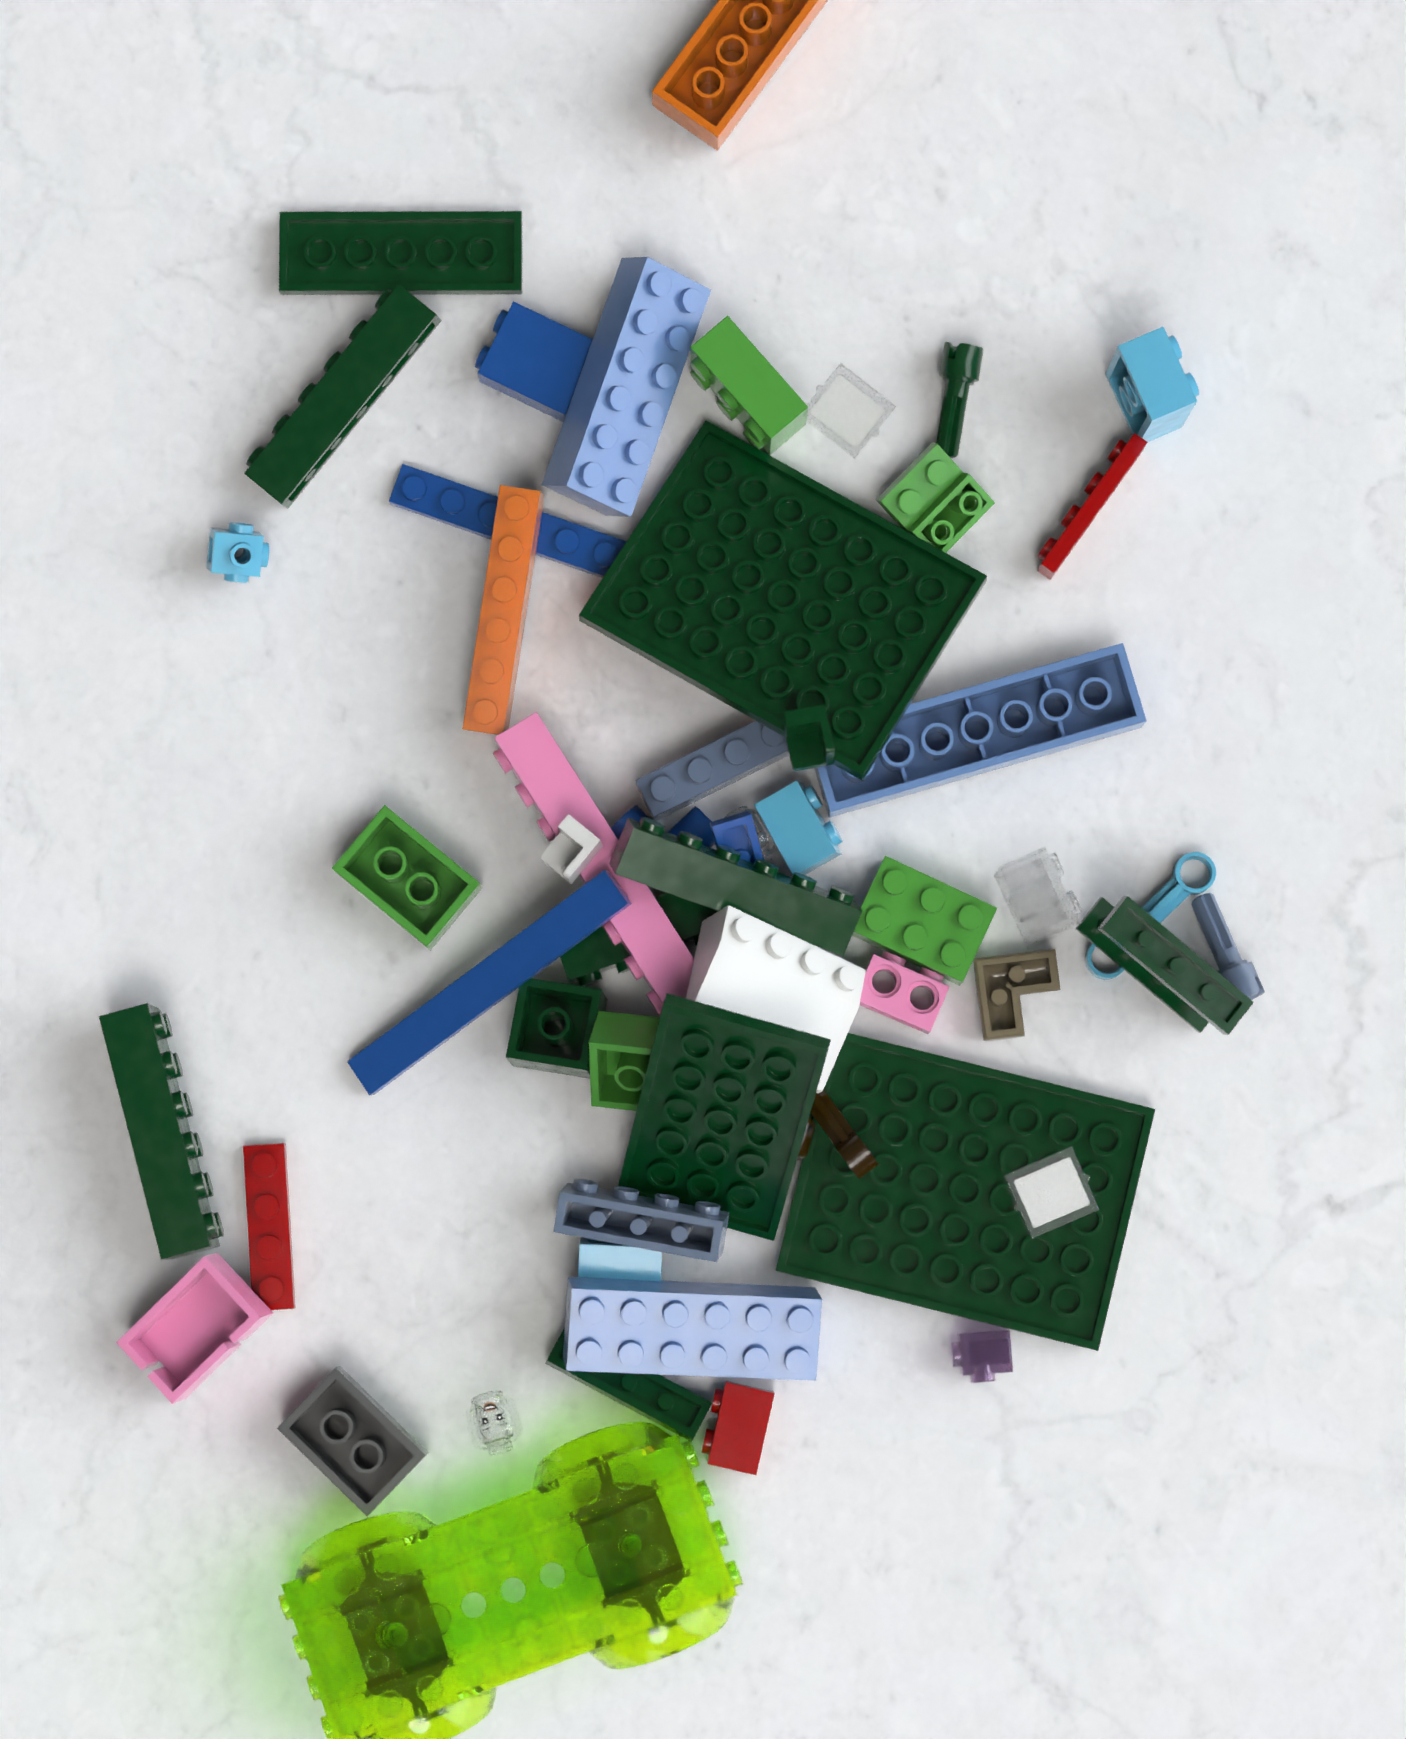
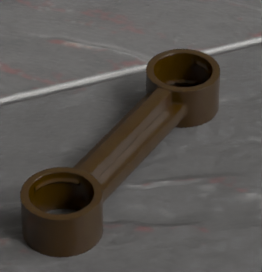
(842, 1135)

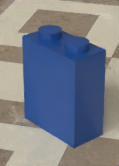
(534, 360)

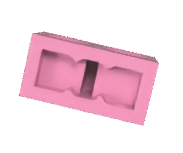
(897, 1002)

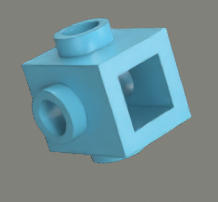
(224, 544)

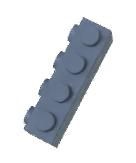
(641, 1221)

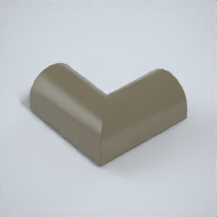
(1003, 980)

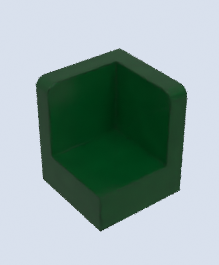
(808, 738)

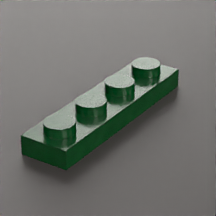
(644, 1394)

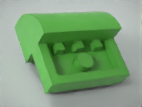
(935, 499)

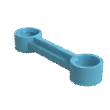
(1163, 903)

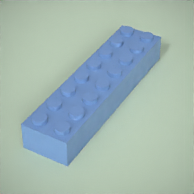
(994, 728)

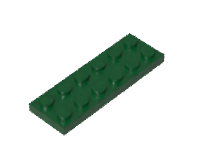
(414, 249)

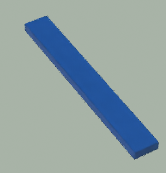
(489, 982)

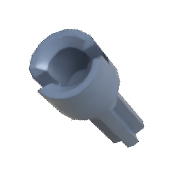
(1230, 964)

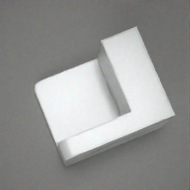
(571, 849)

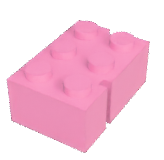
(195, 1327)

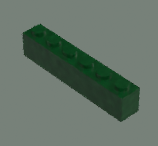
(342, 395)
(723, 879)

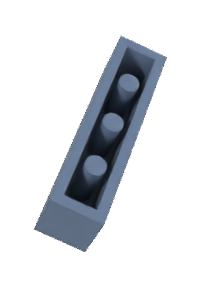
(710, 769)

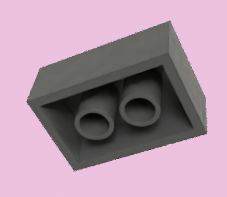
(352, 1440)

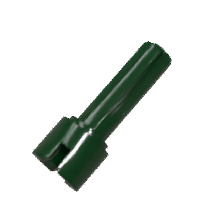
(959, 369)

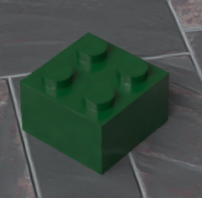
(554, 1027)

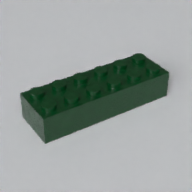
(160, 1131)

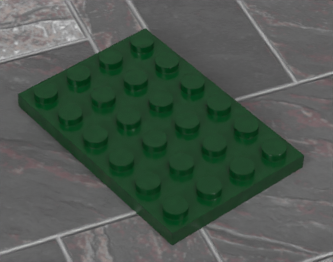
(723, 1112)

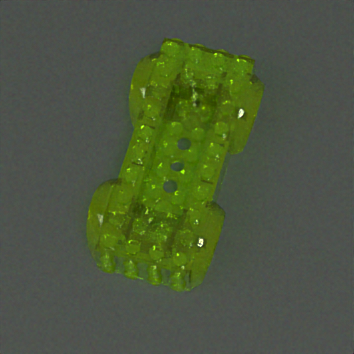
(387, 1592)

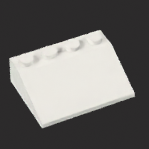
(775, 978)

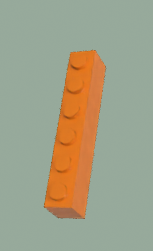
(503, 610)

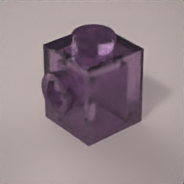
(982, 1354)

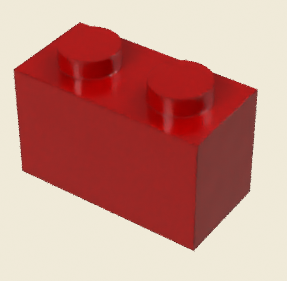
(739, 1427)

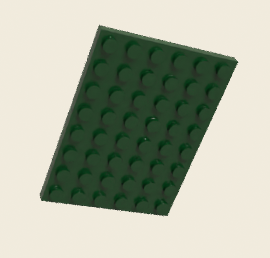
(782, 596)
(938, 1211)

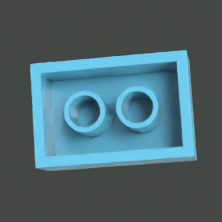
(1152, 384)

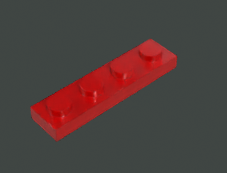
(1079, 519)
(269, 1225)

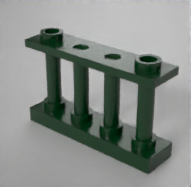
(1164, 965)

